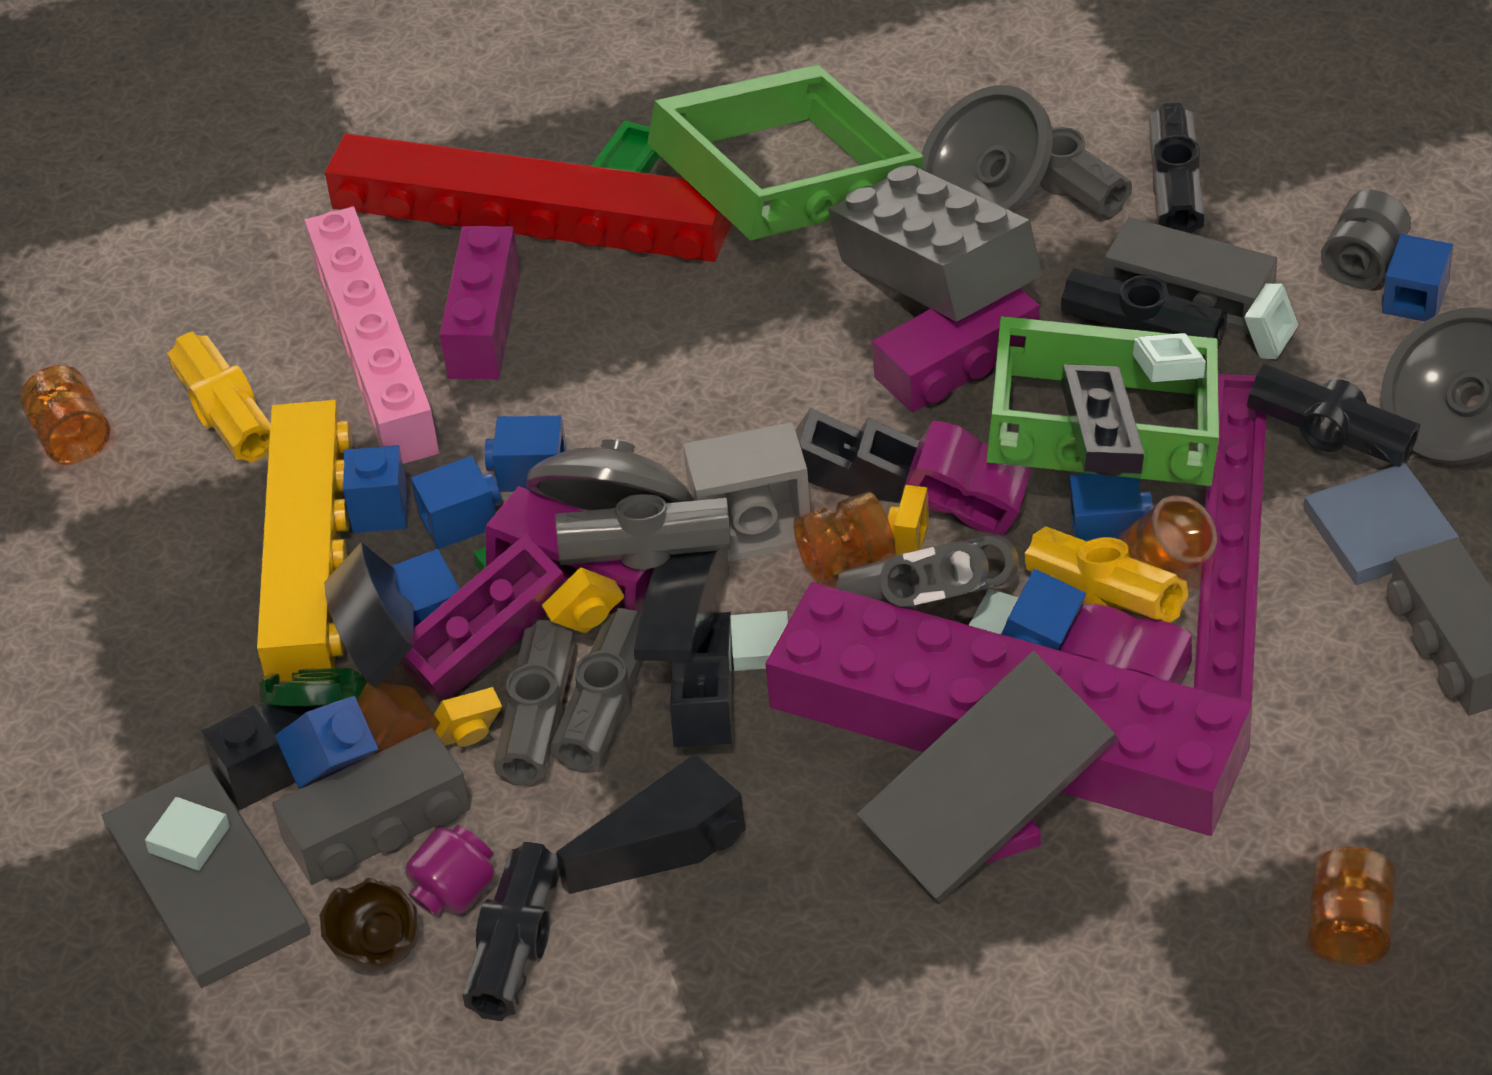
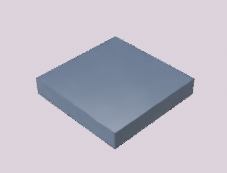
(1375, 520)

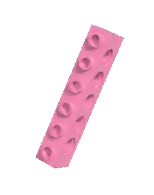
(371, 335)

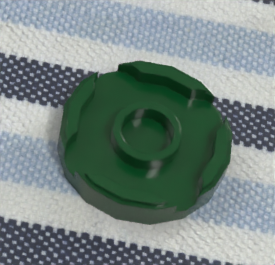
(312, 687)

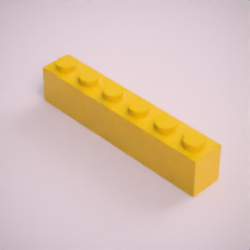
(302, 537)

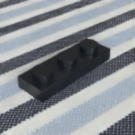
(1102, 420)

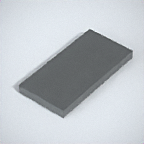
(987, 776)
(229, 908)

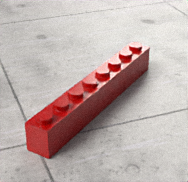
(525, 193)

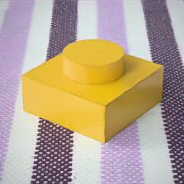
(910, 520)
(583, 601)
(467, 717)

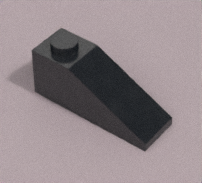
(247, 752)
(657, 830)

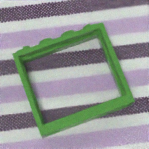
(689, 123)
(1049, 439)

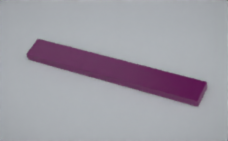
(1231, 573)

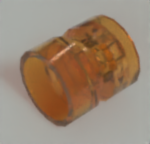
(65, 414)
(849, 536)
(1172, 536)
(1352, 906)

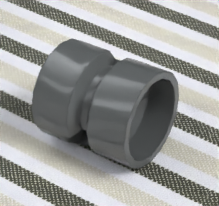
(1365, 239)

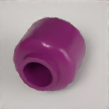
(450, 871)

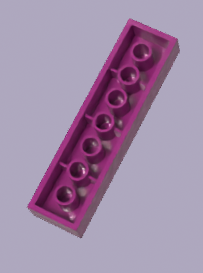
(917, 674)

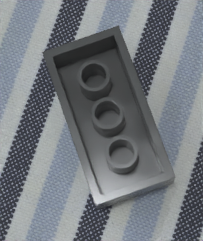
(935, 242)

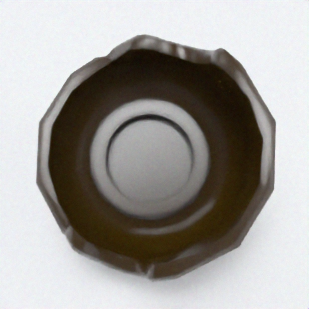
(369, 925)

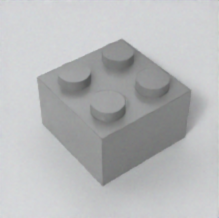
(762, 482)

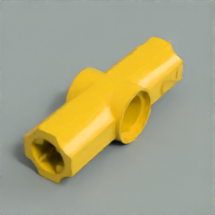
(221, 396)
(1107, 574)

